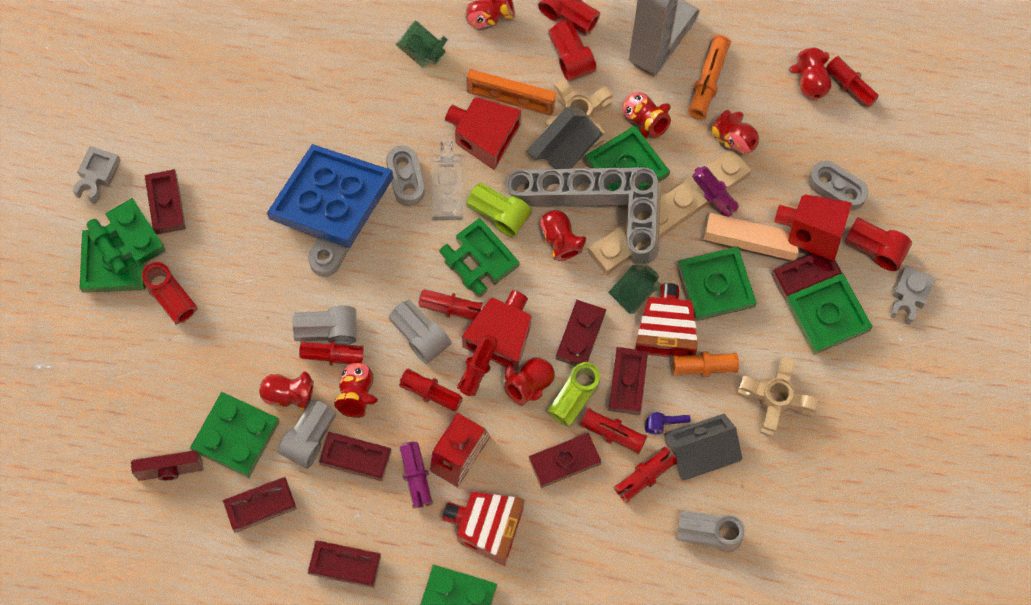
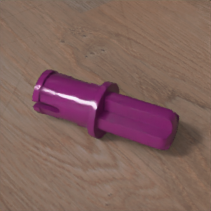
(715, 190)
(416, 475)

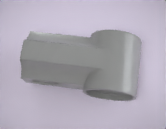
(329, 325)
(424, 337)
(303, 441)
(705, 530)

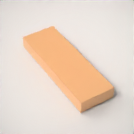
(750, 236)

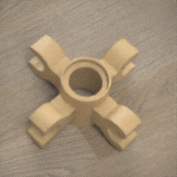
(589, 105)
(802, 404)

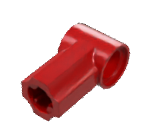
(581, 14)
(573, 57)
(886, 247)
(168, 293)

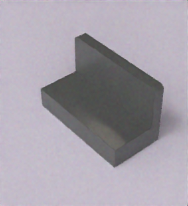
(566, 139)
(704, 446)

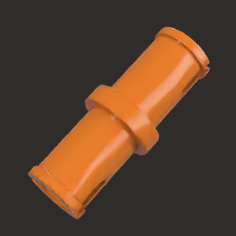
(705, 364)

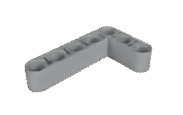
(659, 30)
(598, 195)

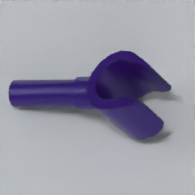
(657, 420)

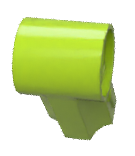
(505, 213)
(573, 395)

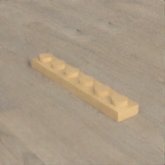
(674, 209)

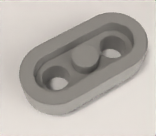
(406, 177)
(839, 184)
(336, 256)

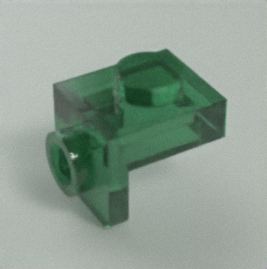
(421, 44)
(635, 287)

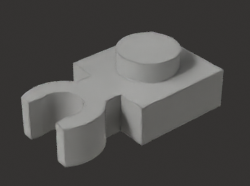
(96, 169)
(912, 291)

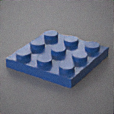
(330, 195)

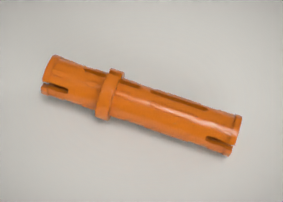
(706, 87)

